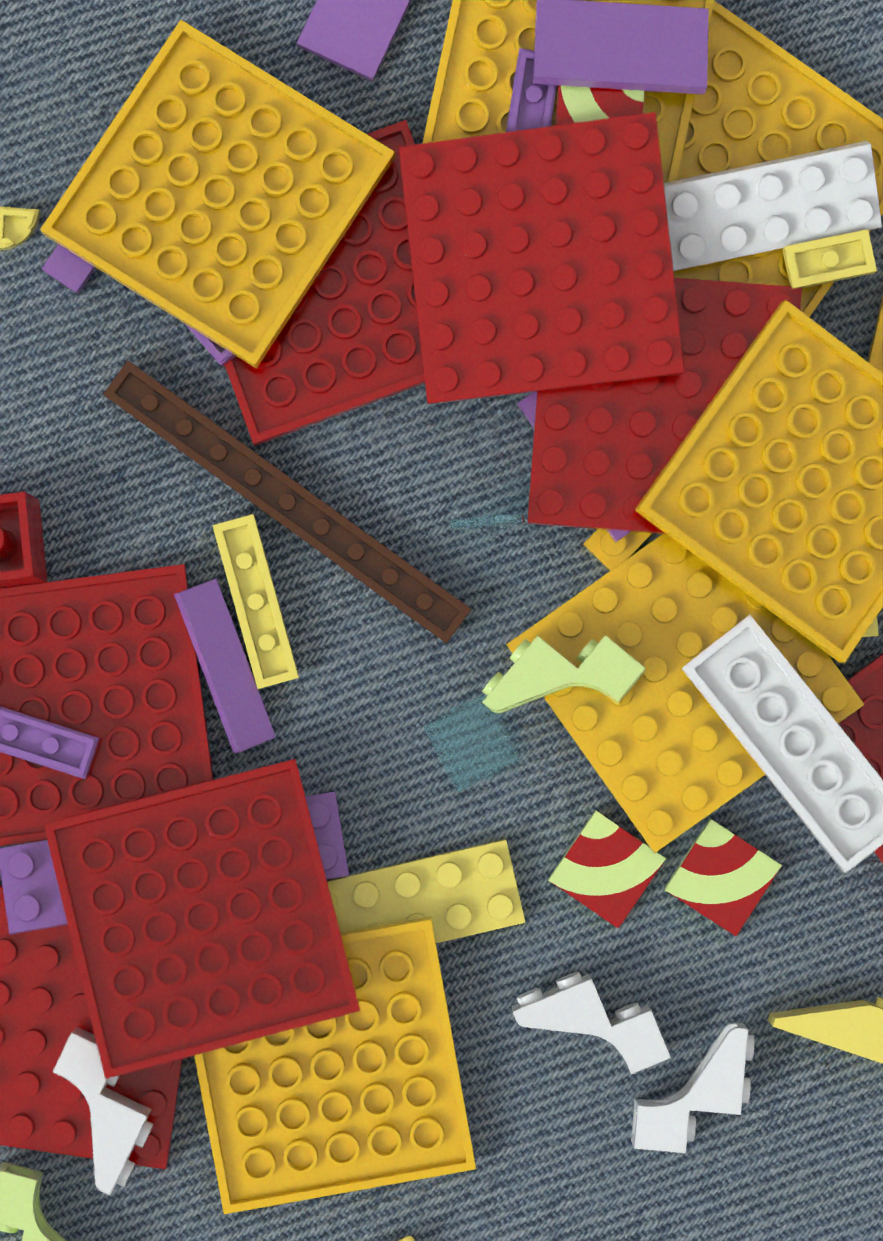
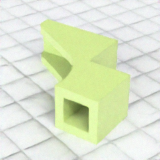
(543, 671)
(21, 1204)

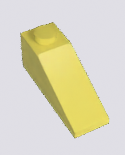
(846, 1026)

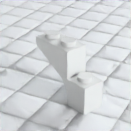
(578, 1009)
(714, 1087)
(115, 1119)

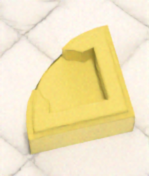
(17, 225)

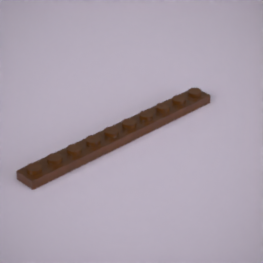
(287, 501)

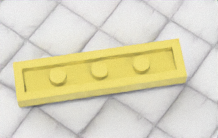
(255, 601)

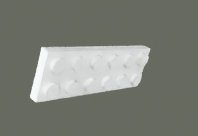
(772, 205)
(793, 741)

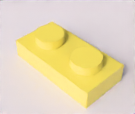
(829, 259)

